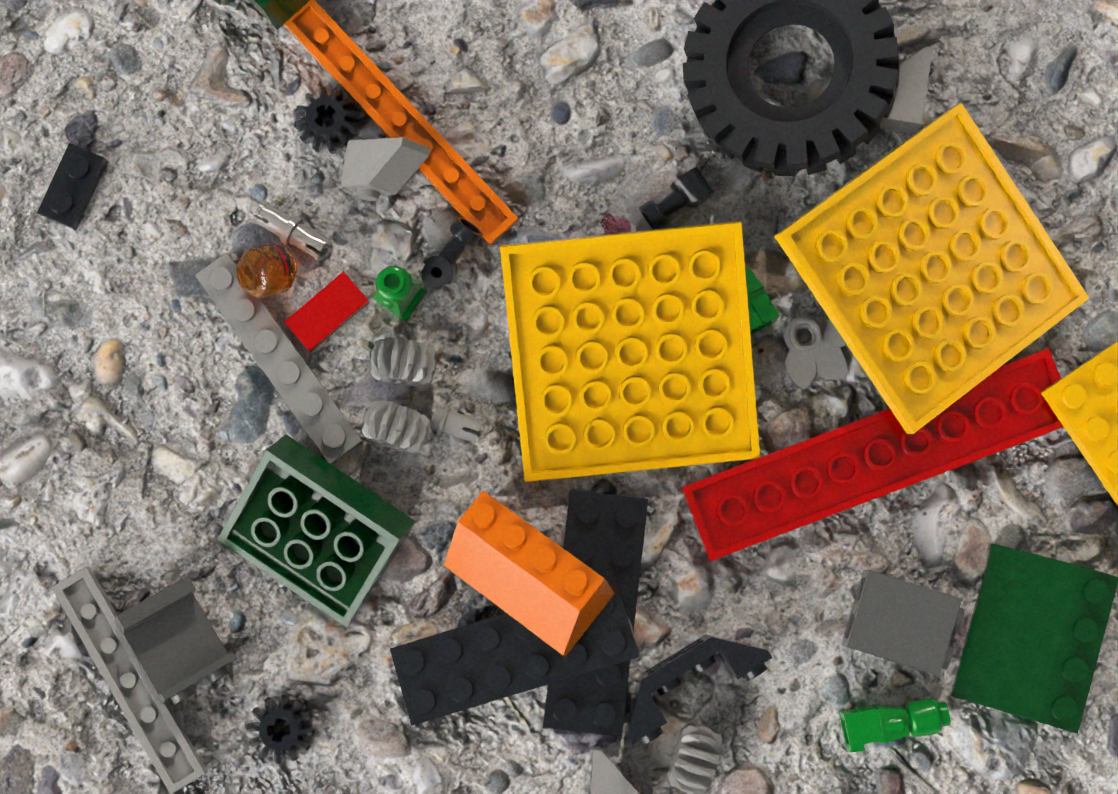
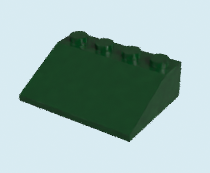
(315, 529)
(1035, 637)

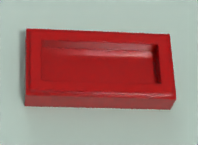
(326, 311)

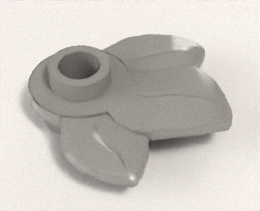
(818, 356)

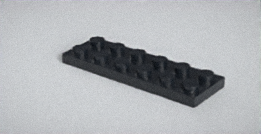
(608, 538)
(502, 660)

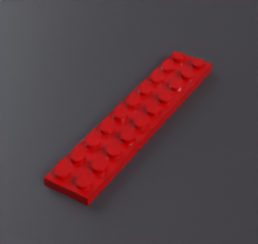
(869, 460)

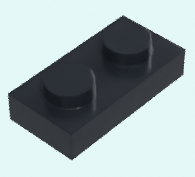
(72, 186)

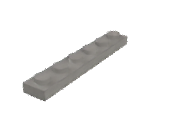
(279, 360)
(149, 718)

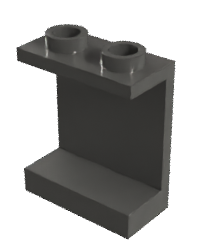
(903, 622)
(174, 642)

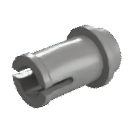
(454, 423)

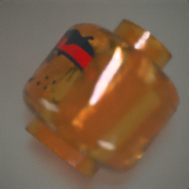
(266, 270)

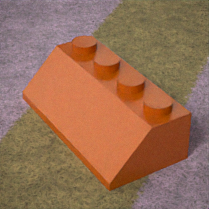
(526, 573)

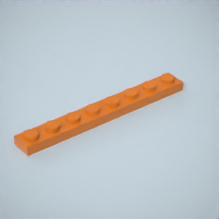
(399, 118)

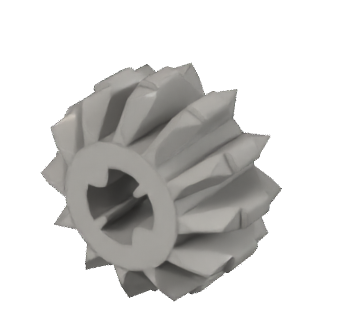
(403, 362)
(396, 427)
(695, 759)

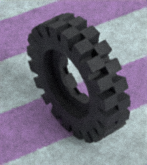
(801, 135)

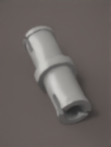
(291, 231)

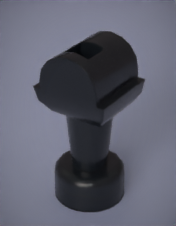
(687, 190)
(441, 265)

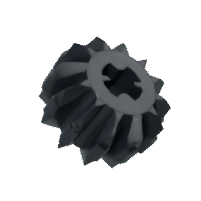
(336, 108)
(289, 741)

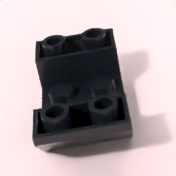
(739, 659)

